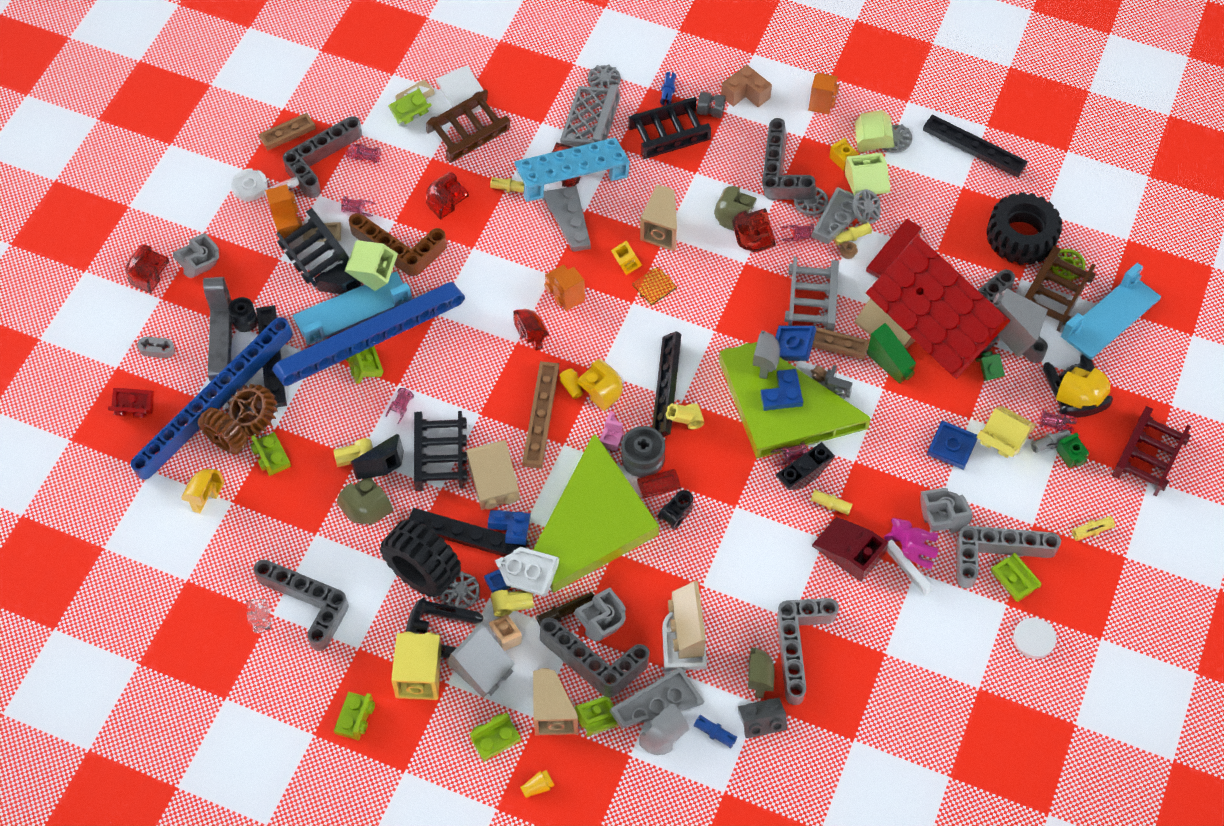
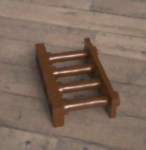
(473, 141)
(1046, 274)

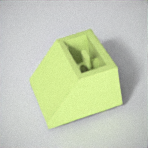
(867, 172)
(371, 263)

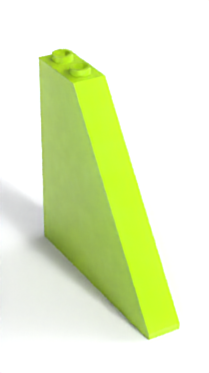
(818, 420)
(594, 518)

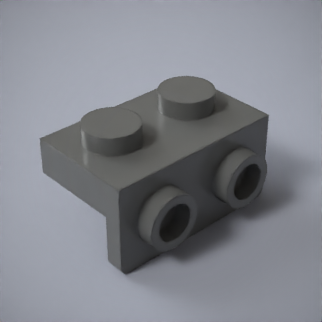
(836, 385)
(763, 717)

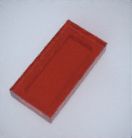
(658, 483)

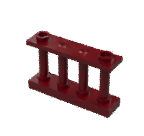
(1140, 436)

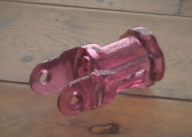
(363, 152)
(355, 206)
(799, 232)
(400, 403)
(1057, 421)
(791, 453)

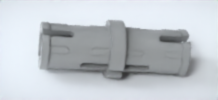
(1049, 441)

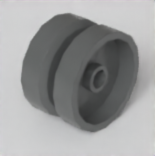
(643, 451)

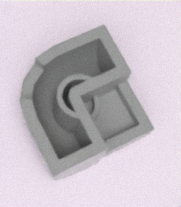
(197, 256)
(766, 353)
(945, 510)
(602, 615)
(665, 730)

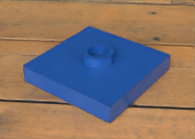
(795, 342)
(952, 445)

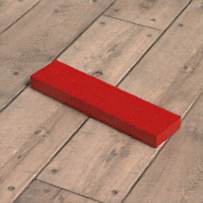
(893, 248)

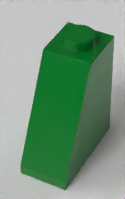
(890, 354)

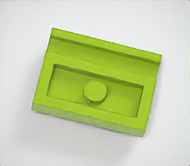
(1016, 577)
(596, 715)

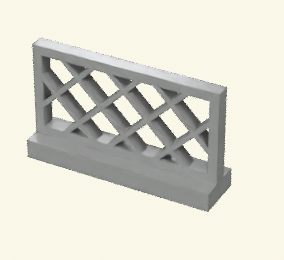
(604, 117)

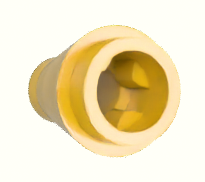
(569, 381)
(537, 784)

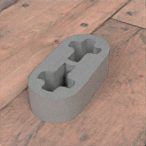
(156, 347)

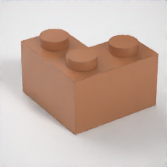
(746, 84)

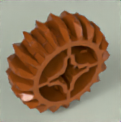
(260, 401)
(222, 431)

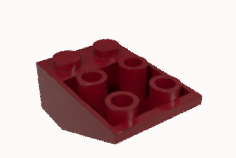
(851, 547)

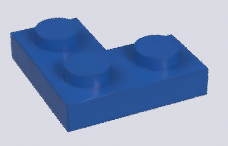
(787, 395)
(514, 522)

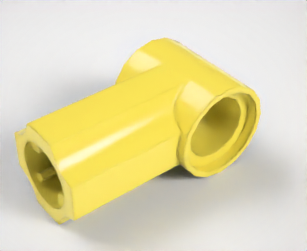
(687, 414)
(346, 454)
(506, 602)

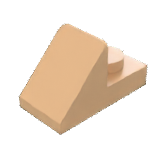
(506, 632)

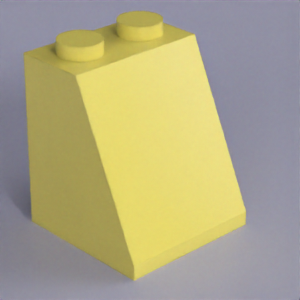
(417, 666)

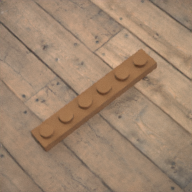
(540, 415)

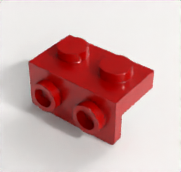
(131, 401)

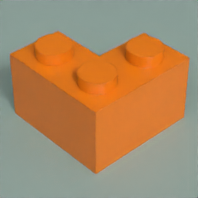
(823, 93)
(284, 210)
(566, 286)

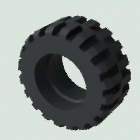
(1029, 210)
(420, 558)

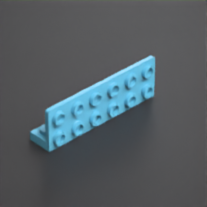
(570, 164)
(350, 309)
(1111, 315)

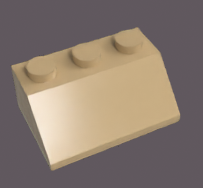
(873, 317)
(687, 621)

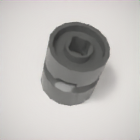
(705, 101)

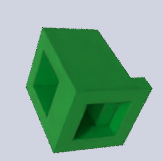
(1072, 451)

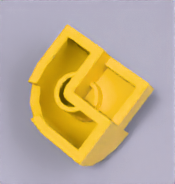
(602, 384)
(1083, 388)
(202, 486)

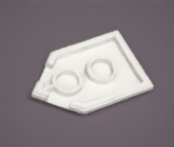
(528, 570)

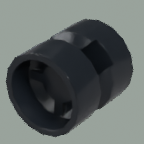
(243, 314)

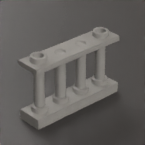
(829, 288)

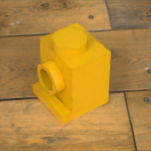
(840, 151)
(626, 257)

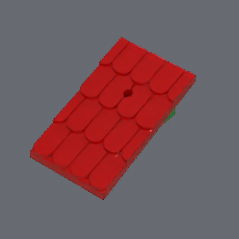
(937, 307)

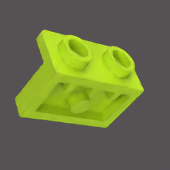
(409, 106)
(365, 365)
(271, 454)
(354, 715)
(494, 736)

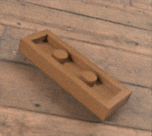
(287, 131)
(840, 343)

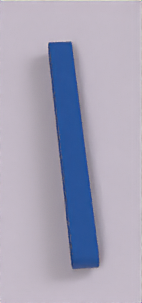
(368, 334)
(189, 414)

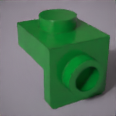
(991, 365)

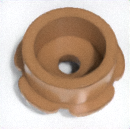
(846, 253)
(818, 374)

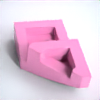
(612, 433)

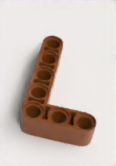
(409, 260)

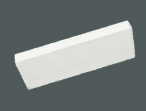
(909, 569)

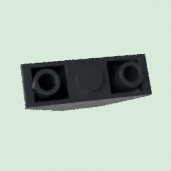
(336, 280)
(380, 459)
(806, 468)

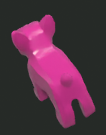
(913, 542)

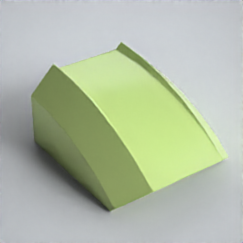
(874, 131)

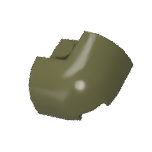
(730, 204)
(364, 502)
(760, 672)

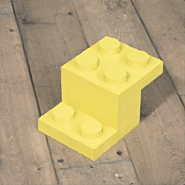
(1005, 431)

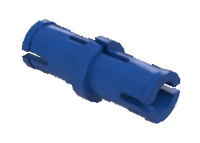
(668, 88)
(715, 731)

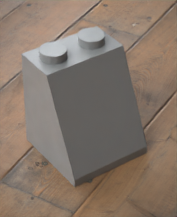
(1025, 321)
(481, 662)

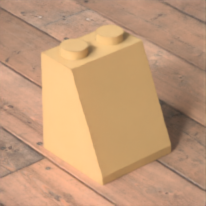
(659, 219)
(493, 475)
(551, 705)

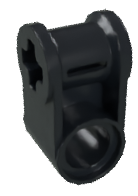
(674, 511)

